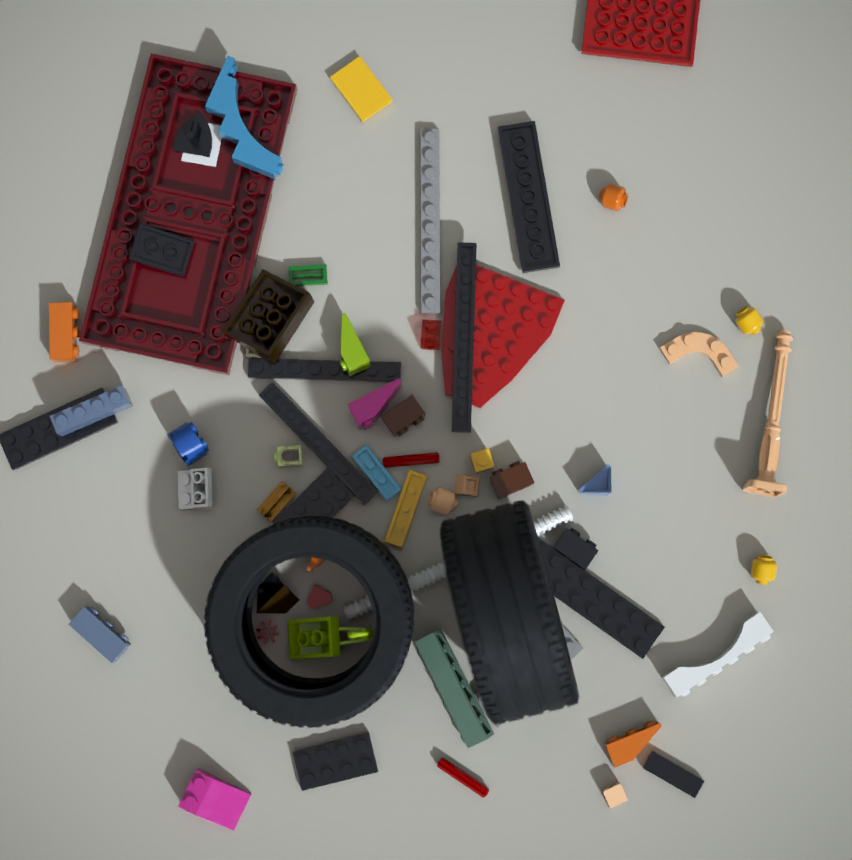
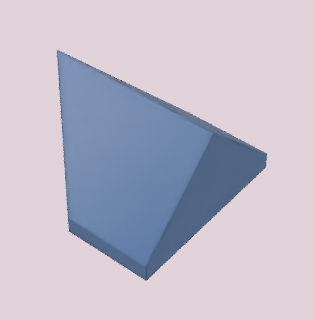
(599, 484)

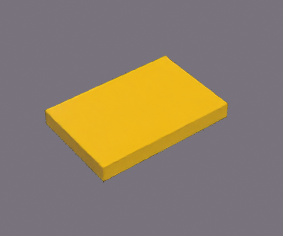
(361, 89)

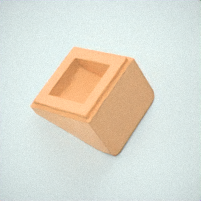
(467, 485)
(614, 795)

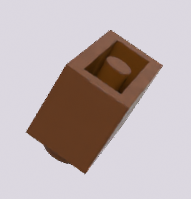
(403, 416)
(511, 480)

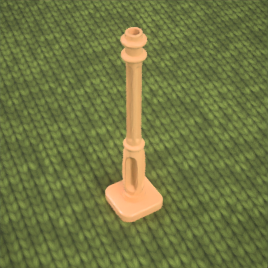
(770, 444)

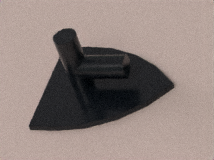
(194, 137)

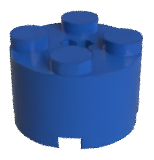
(188, 444)

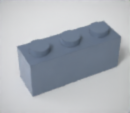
(100, 633)

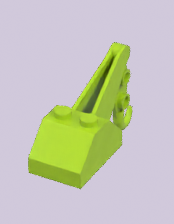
(321, 637)

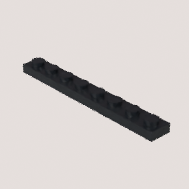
(321, 370)
(318, 443)

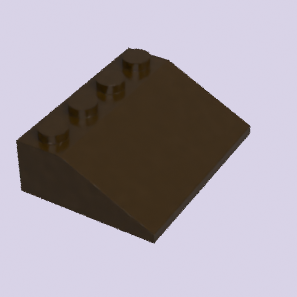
(269, 316)

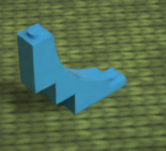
(224, 104)

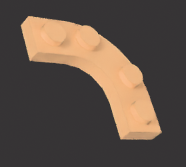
(703, 344)

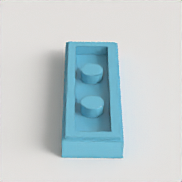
(376, 473)

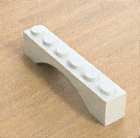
(750, 632)

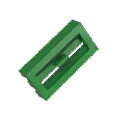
(314, 275)

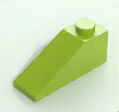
(352, 352)

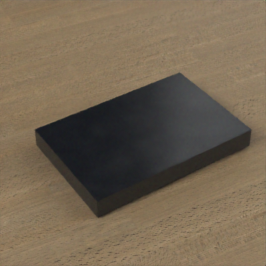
(161, 250)

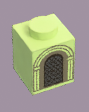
(289, 456)

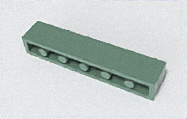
(454, 688)

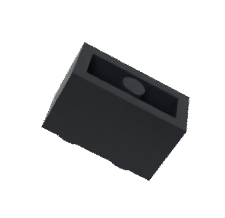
(575, 548)

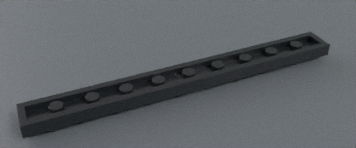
(464, 337)

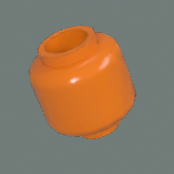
(613, 197)

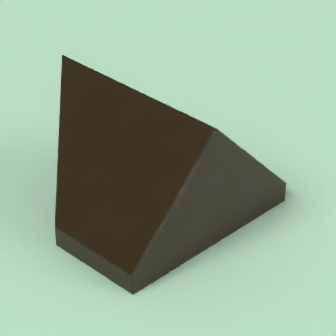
(274, 596)

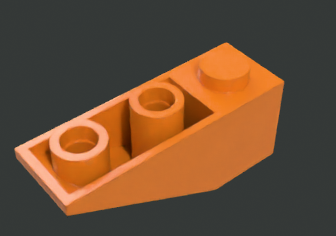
(626, 748)

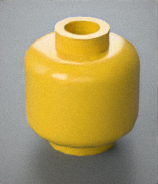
(748, 320)
(763, 569)

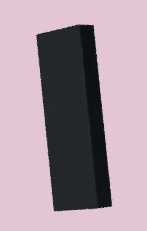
(673, 774)

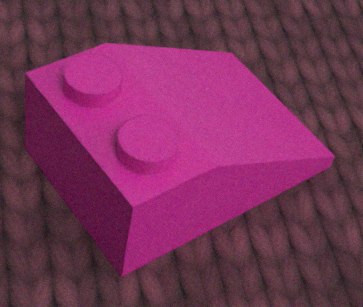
(371, 406)
(214, 799)

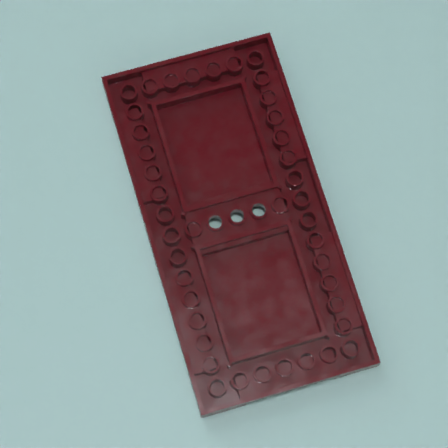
(154, 310)

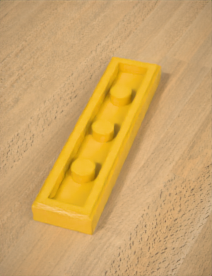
(405, 509)

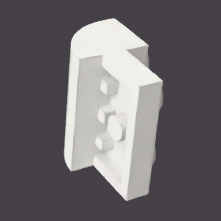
(195, 489)

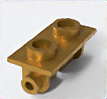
(276, 501)

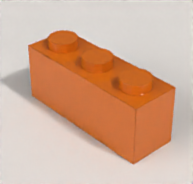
(63, 332)

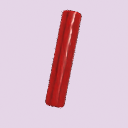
(408, 460)
(463, 777)

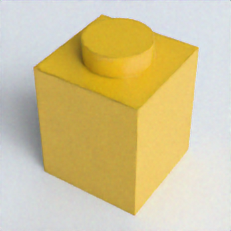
(482, 461)

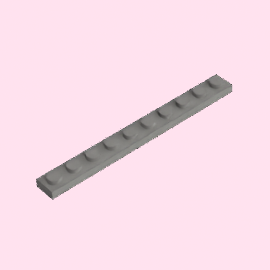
(430, 222)

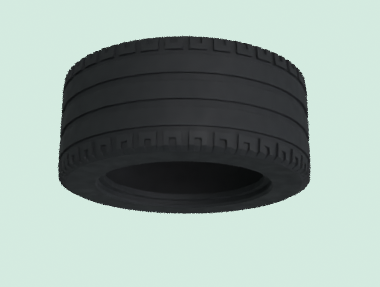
(507, 613)
(261, 682)

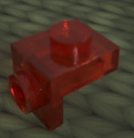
(430, 334)

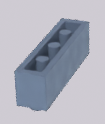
(91, 411)

